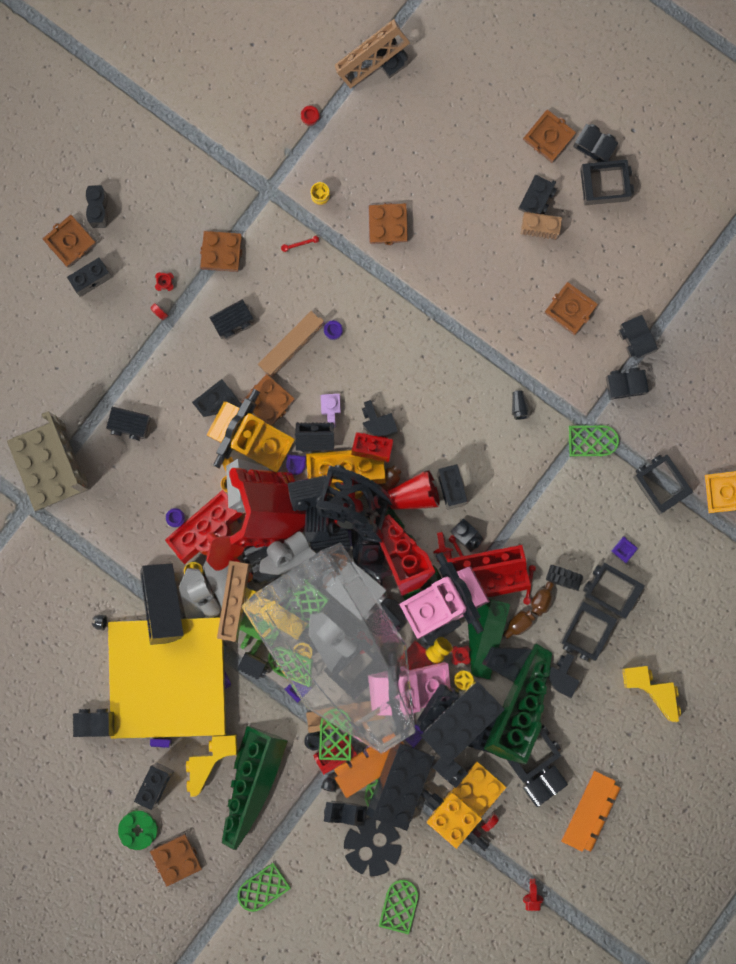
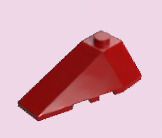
(405, 558)

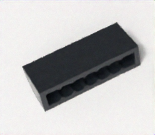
(161, 603)

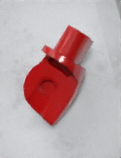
(442, 547)
(532, 900)

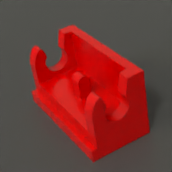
(328, 765)

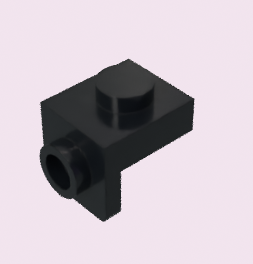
(467, 535)

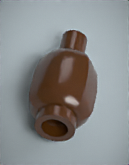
(392, 477)
(542, 600)
(519, 624)

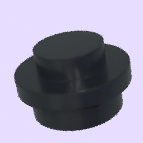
(312, 741)

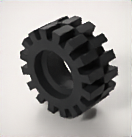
(564, 577)

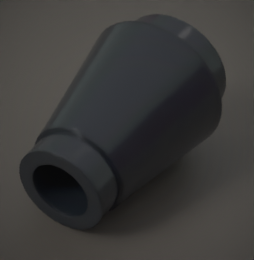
(520, 407)

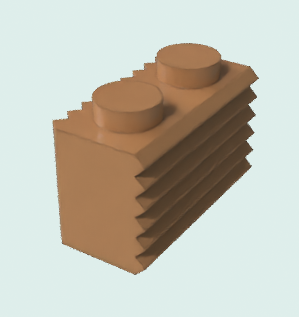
(540, 225)

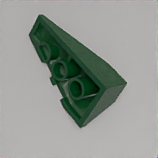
(493, 622)

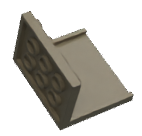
(48, 463)

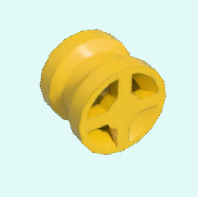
(463, 678)

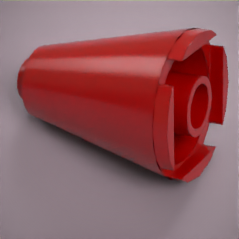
(415, 493)

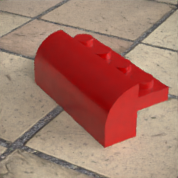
(497, 570)

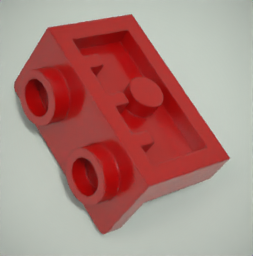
(372, 447)

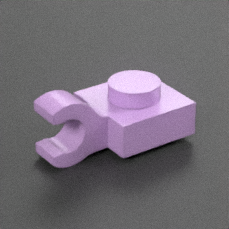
(330, 406)

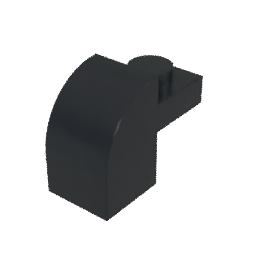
(381, 426)
(560, 680)
(452, 773)
(345, 813)

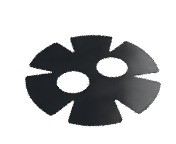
(376, 863)

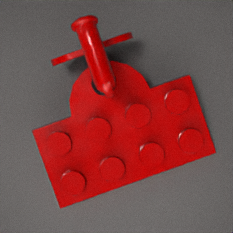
(208, 534)

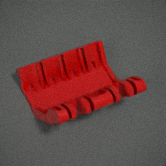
(266, 507)

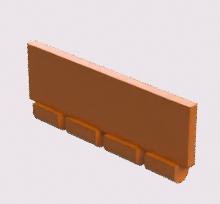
(363, 771)
(589, 809)

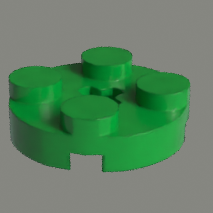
(145, 838)

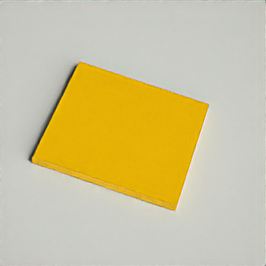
(167, 686)

